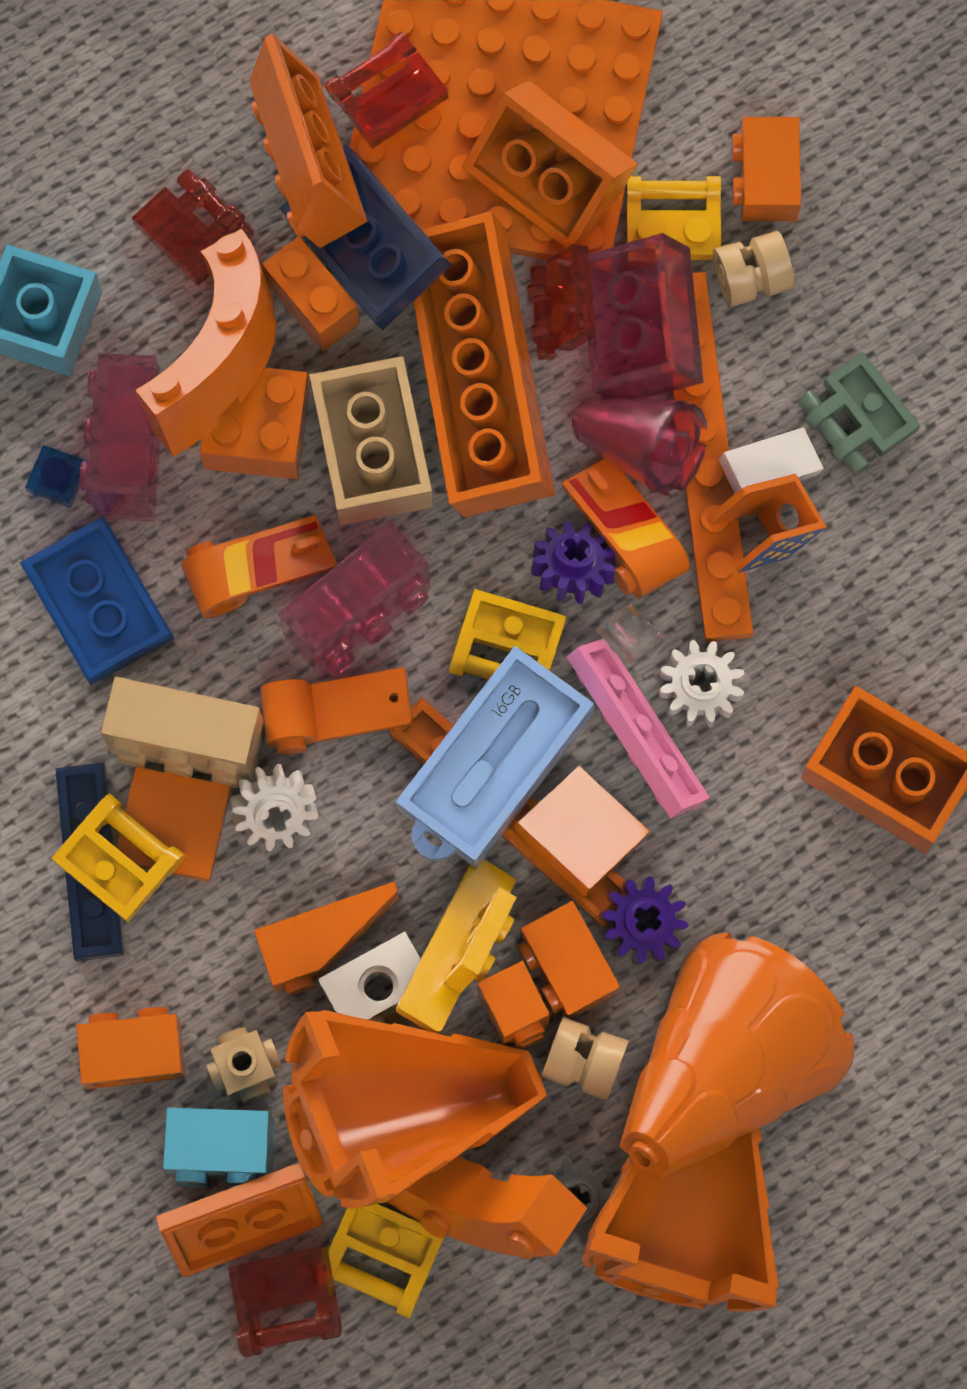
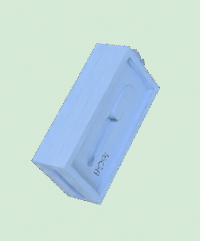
(493, 760)

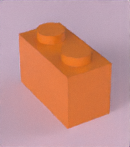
(768, 168)
(311, 293)
(567, 961)
(514, 1006)
(130, 1049)

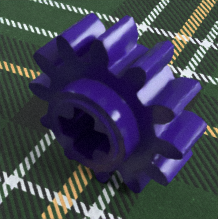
(573, 562)
(647, 939)

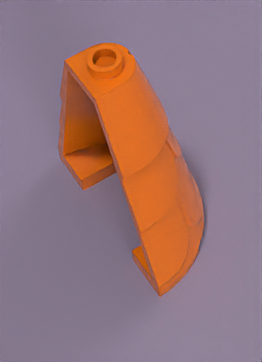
(733, 1053)
(395, 1102)
(690, 1234)

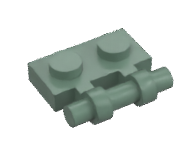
(869, 404)

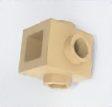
(254, 1081)

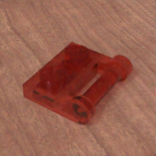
(394, 100)
(282, 1284)

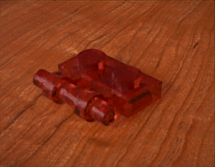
(179, 232)
(562, 302)

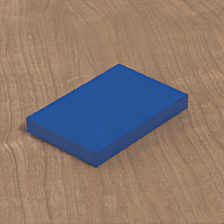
(97, 600)

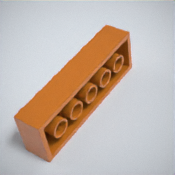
(481, 372)

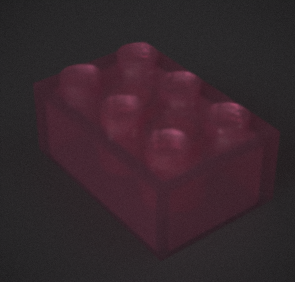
(644, 319)
(123, 447)
(356, 601)

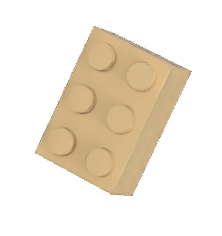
(371, 441)
(183, 731)

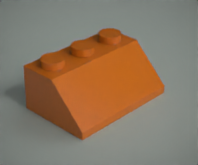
(548, 164)

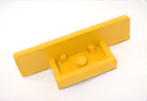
(460, 946)

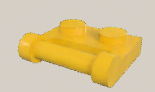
(692, 228)
(502, 625)
(106, 869)
(390, 1240)

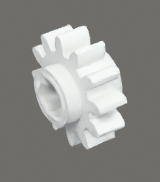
(712, 670)
(293, 809)

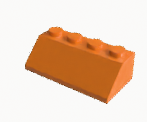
(304, 145)

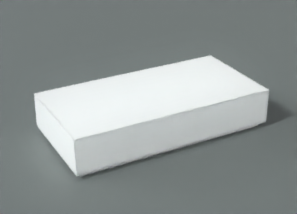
(771, 460)

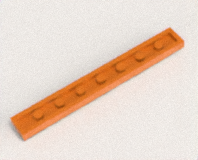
(716, 546)

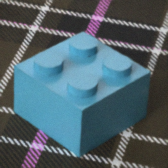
(45, 309)
(218, 1145)

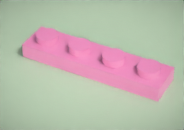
(638, 728)

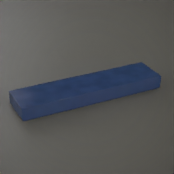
(94, 926)

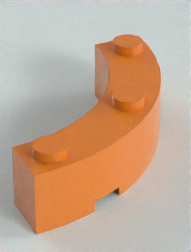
(223, 357)
(508, 1217)

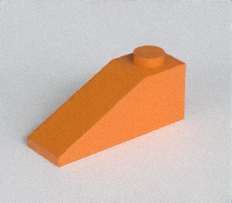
(313, 941)

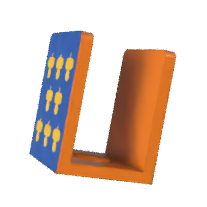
(766, 501)

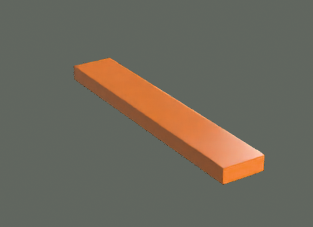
(421, 742)

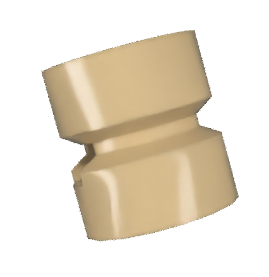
(753, 268)
(585, 1058)

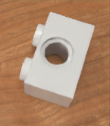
(347, 984)

